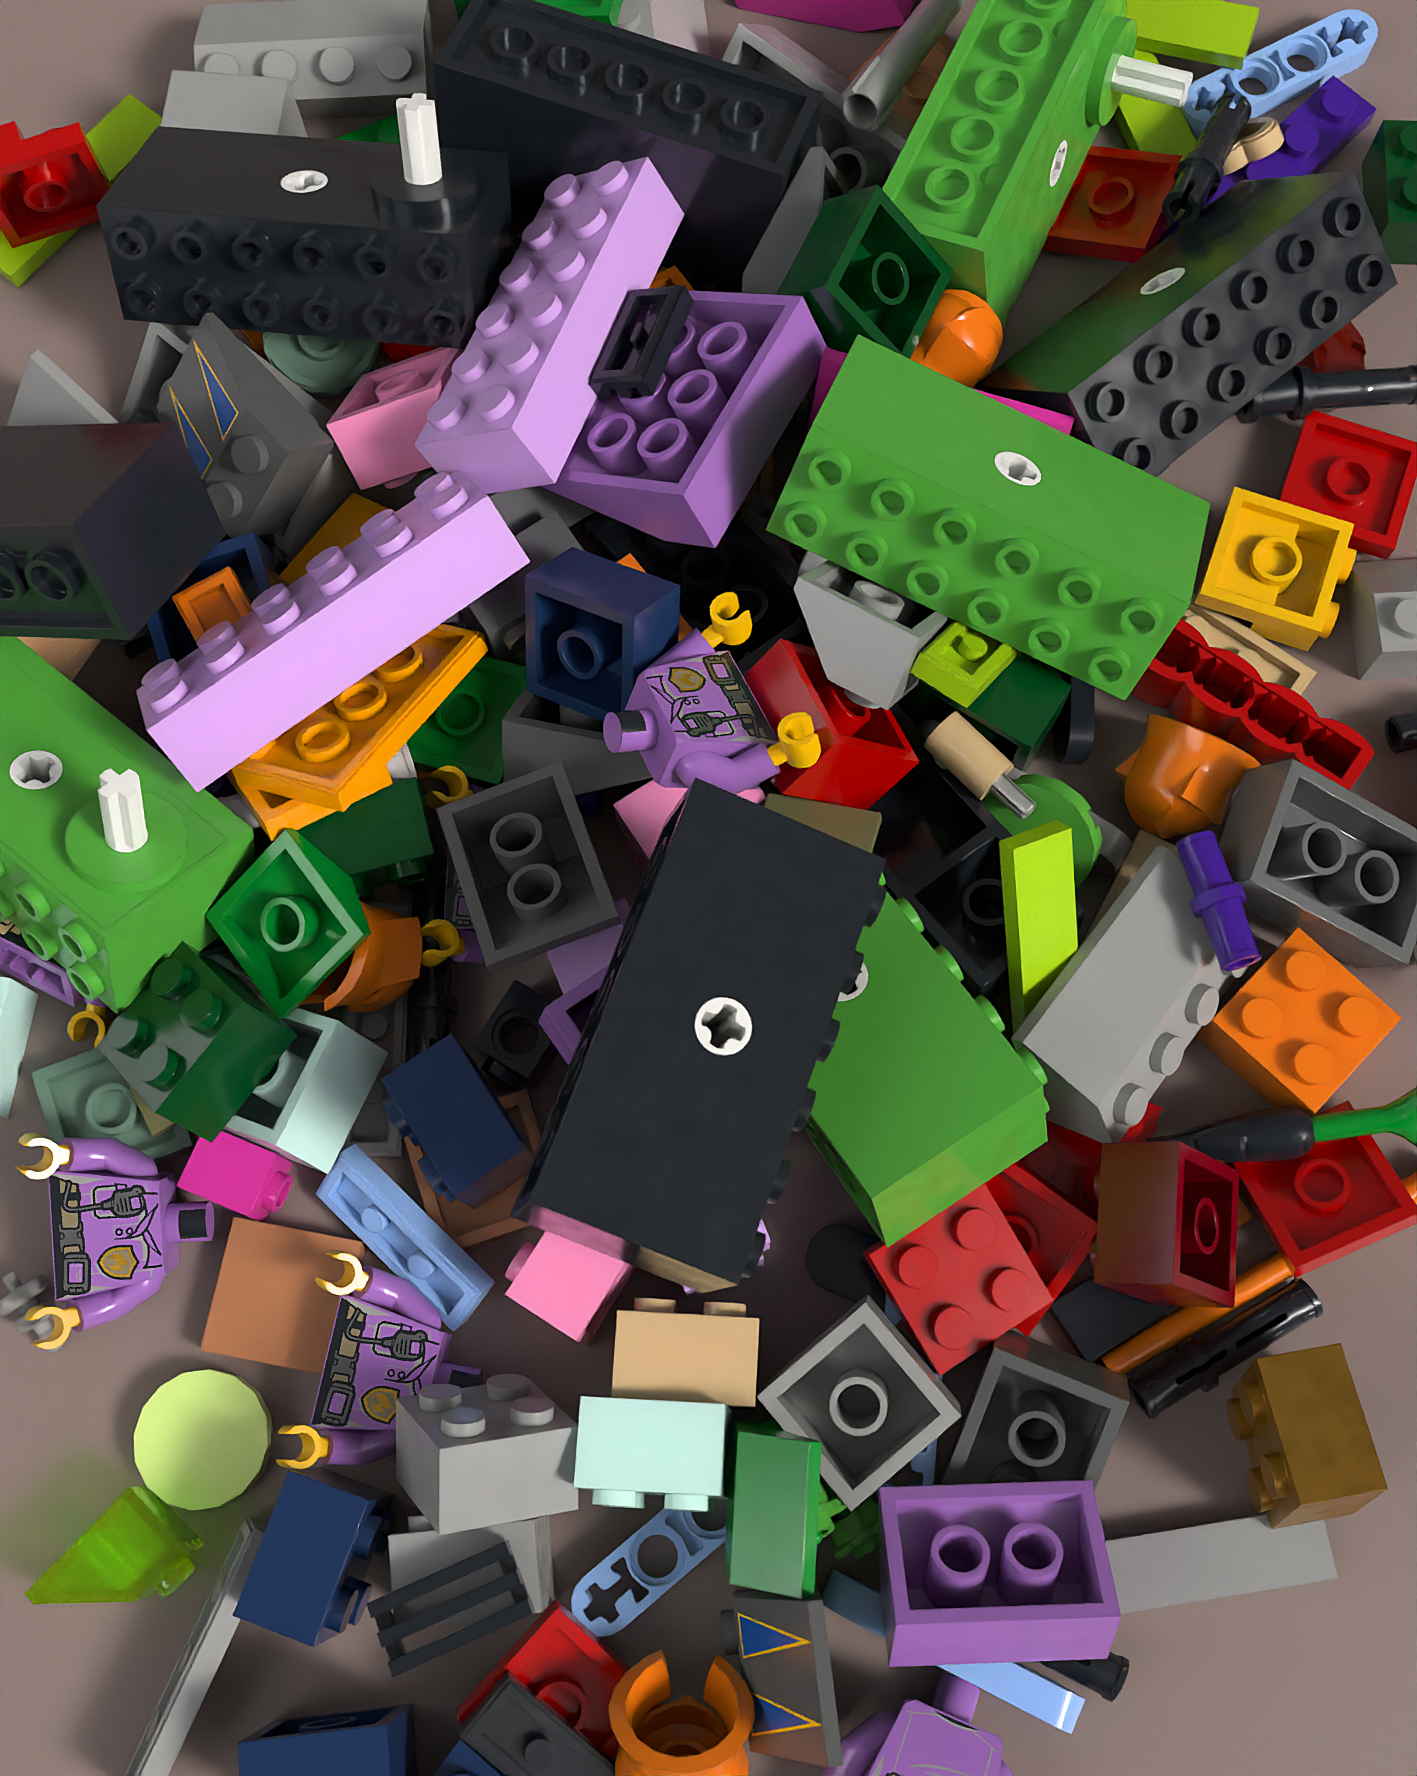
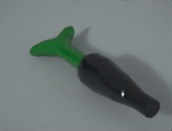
(1290, 1132)

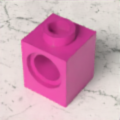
(238, 1176)

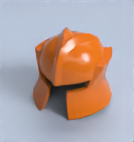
(960, 338)
(1181, 778)
(378, 968)
(683, 1734)

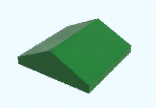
(290, 920)
(772, 1510)

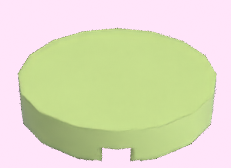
(203, 1439)

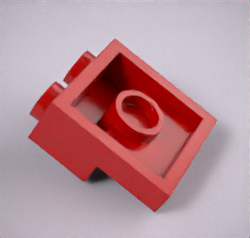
(47, 183)

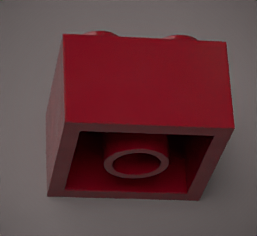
(1166, 1224)

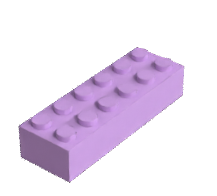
(529, 364)
(327, 627)

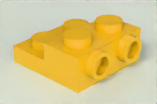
(1277, 568)

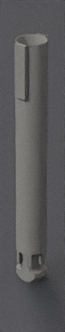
(881, 79)

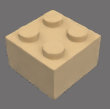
(686, 1354)

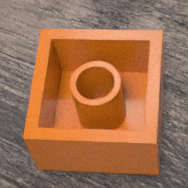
(1298, 1025)

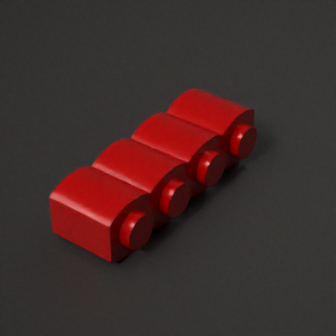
(1231, 700)

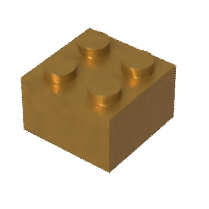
(1305, 1437)

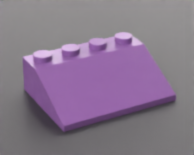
(696, 446)

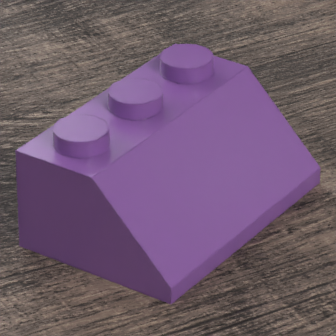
(994, 1574)

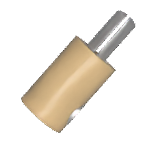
(977, 763)

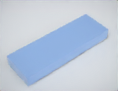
(404, 1236)

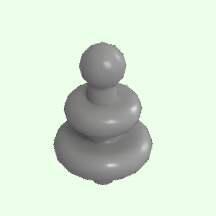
(24, 1298)

